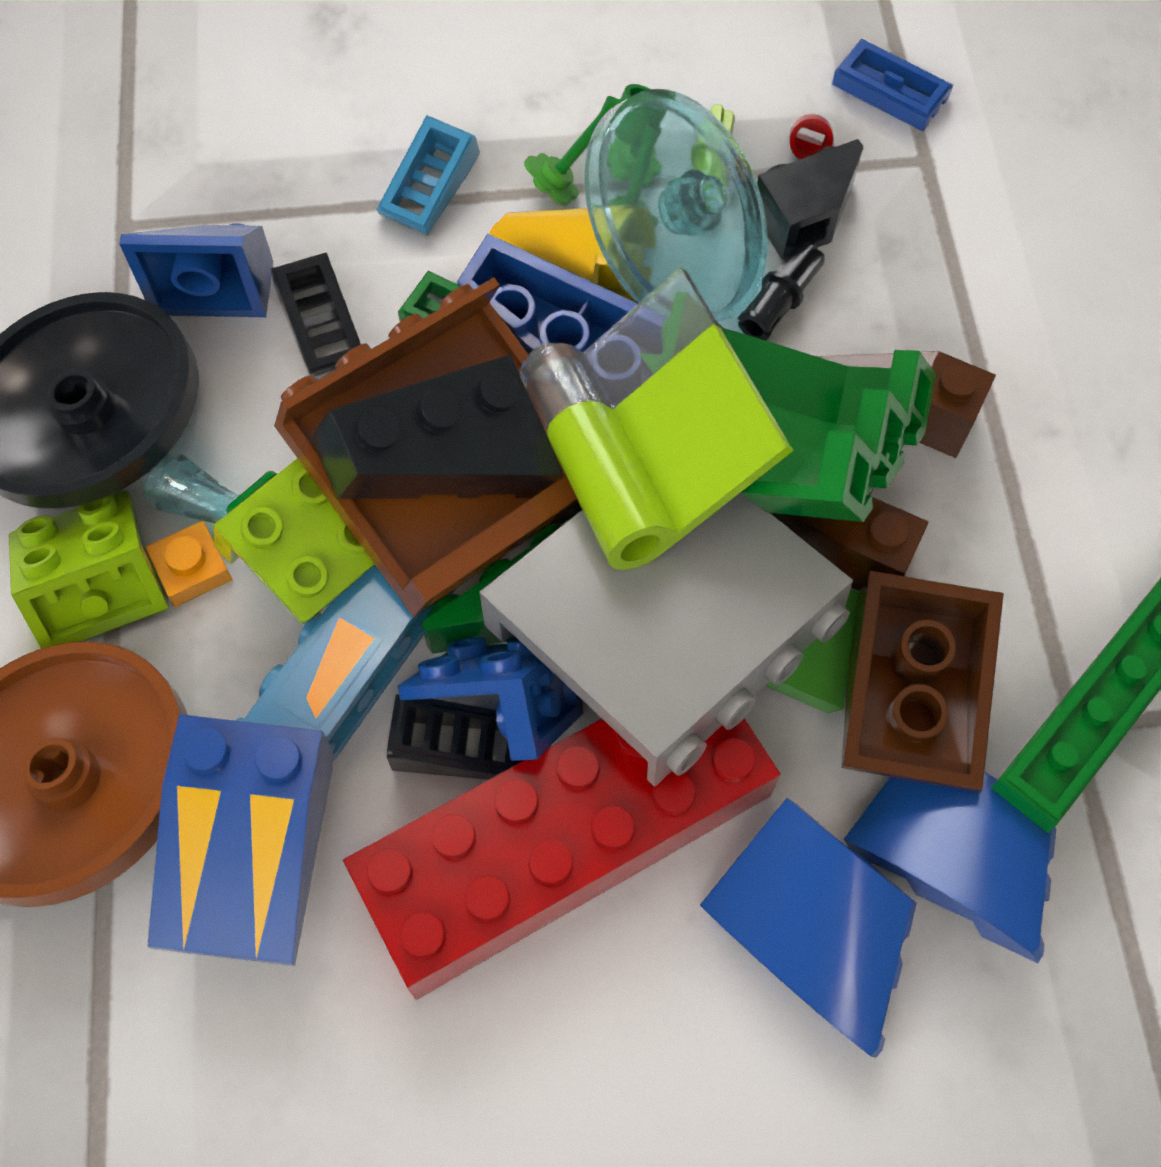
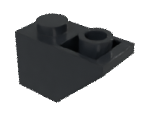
(808, 196)

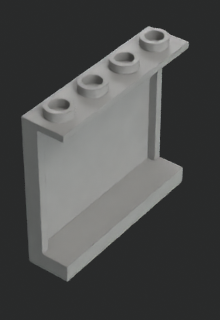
(680, 639)

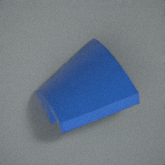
(964, 855)
(818, 921)

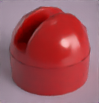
(805, 146)

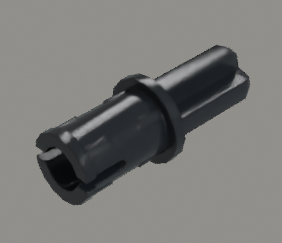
(781, 291)

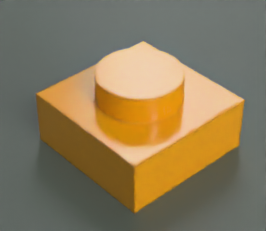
(188, 563)

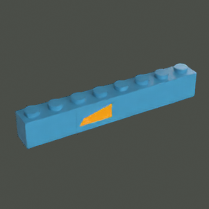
(341, 662)

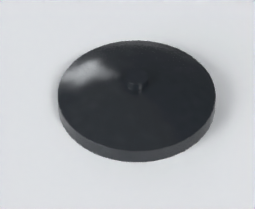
(90, 398)

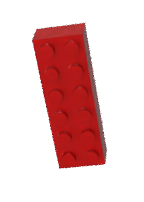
(543, 845)

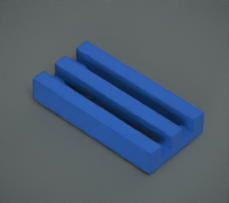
(887, 90)

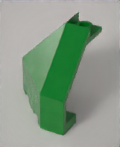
(840, 424)

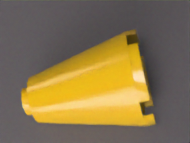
(562, 239)

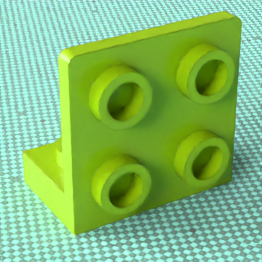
(293, 543)
(83, 572)

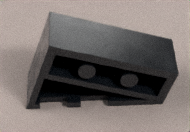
(440, 437)

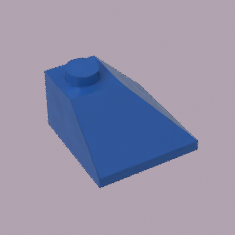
(202, 269)

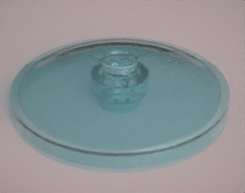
(674, 194)

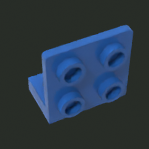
(532, 702)

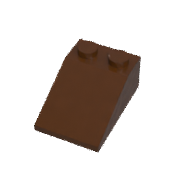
(921, 680)

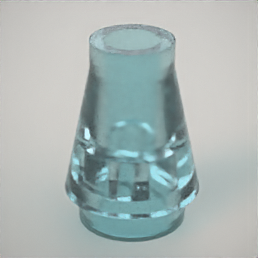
(186, 490)

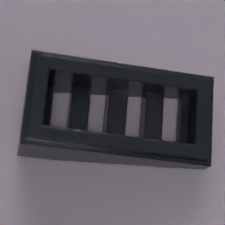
(306, 275)
(429, 759)

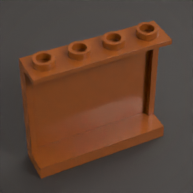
(434, 540)

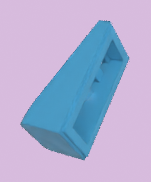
(430, 137)

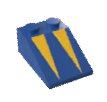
(238, 838)

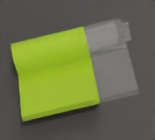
(653, 422)

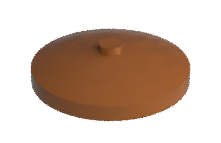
(79, 768)

